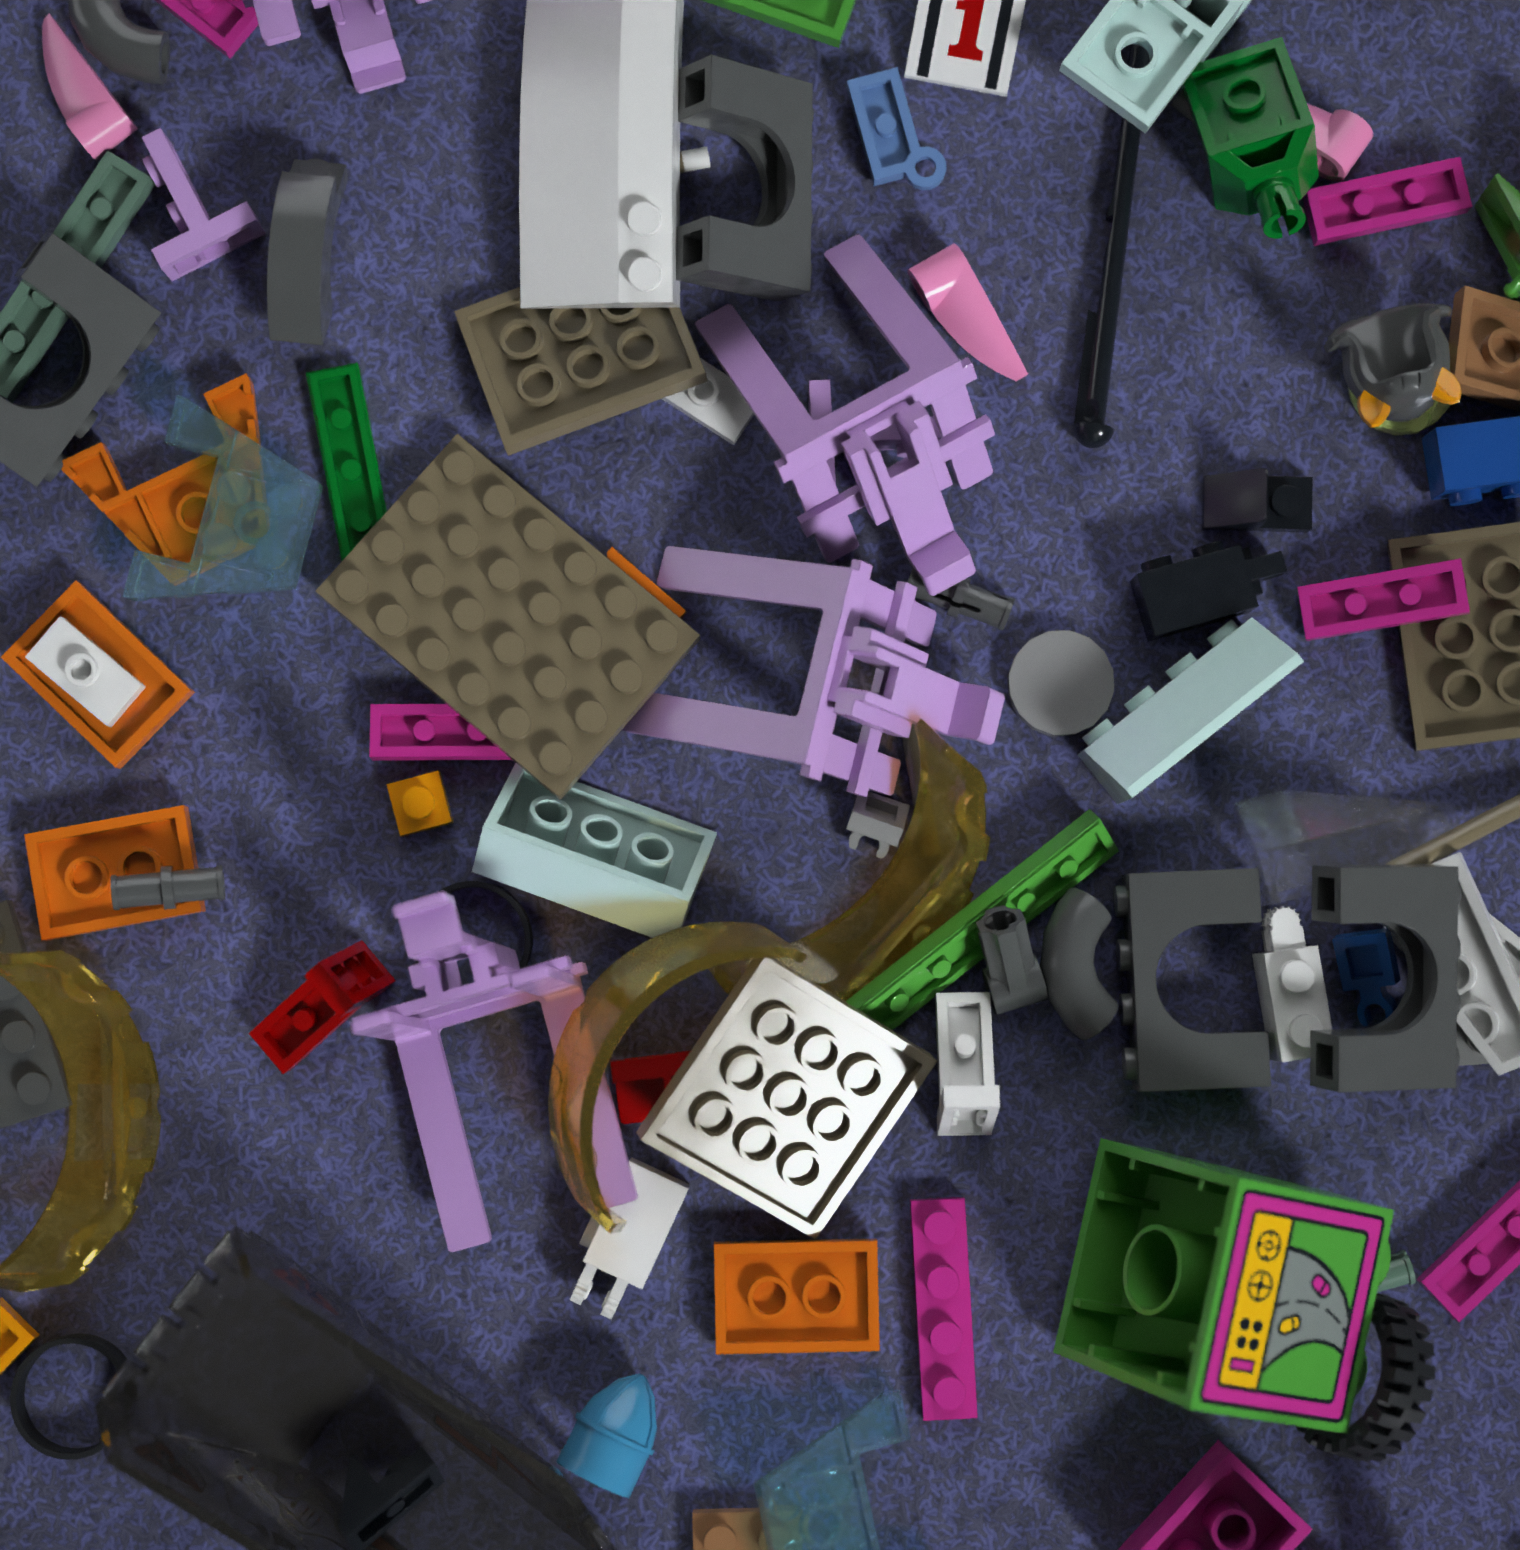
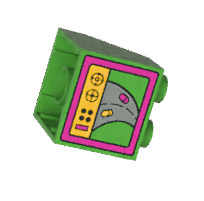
(1224, 1287)

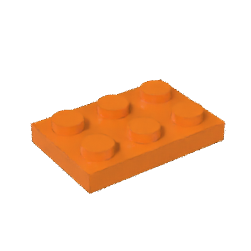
(145, 716)
(76, 862)
(796, 1296)

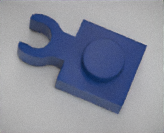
(1368, 965)

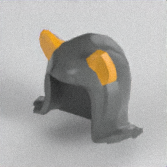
(1397, 362)

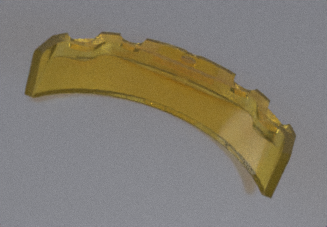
(915, 892)
(605, 1016)
(110, 1122)

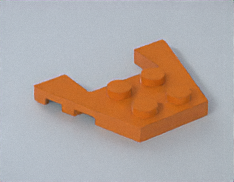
(168, 509)

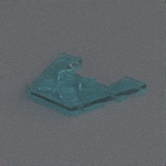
(251, 523)
(821, 1491)

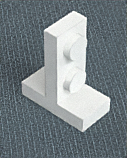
(965, 1064)

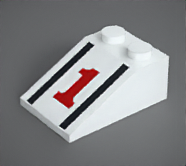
(965, 43)

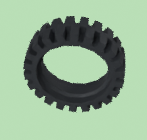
(1397, 1393)

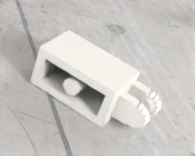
(1289, 986)
(634, 1250)

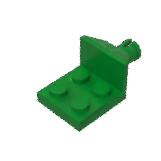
(1255, 134)

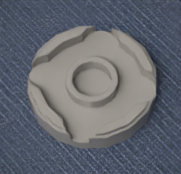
(1060, 683)

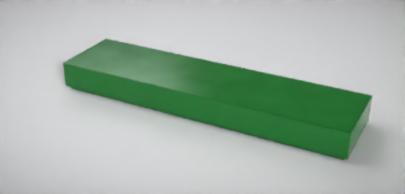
(347, 452)

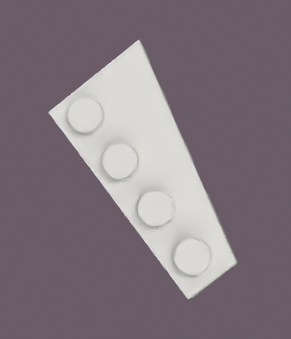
(1484, 978)

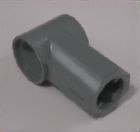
(1011, 966)

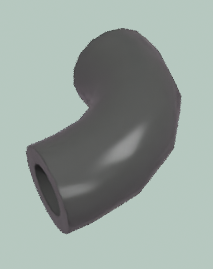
(120, 43)
(1070, 967)

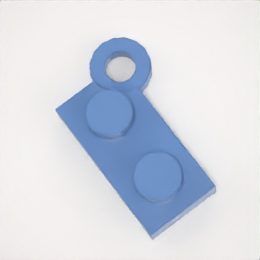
(889, 131)

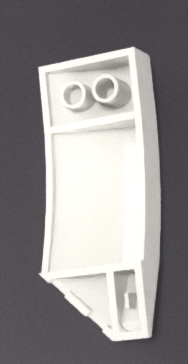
(600, 154)

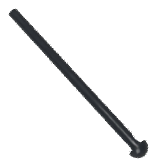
(1101, 326)

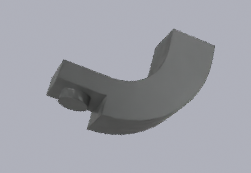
(301, 250)

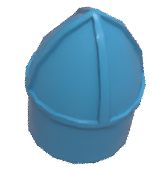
(613, 1436)

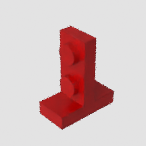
(321, 1004)

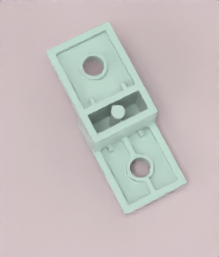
(1171, 31)

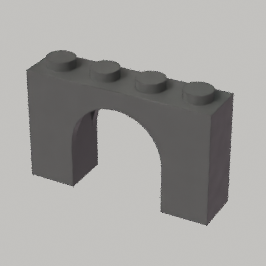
(774, 124)
(110, 326)
(1419, 1039)
(1162, 1050)

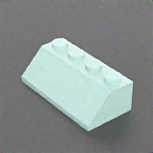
(1187, 709)
(594, 853)

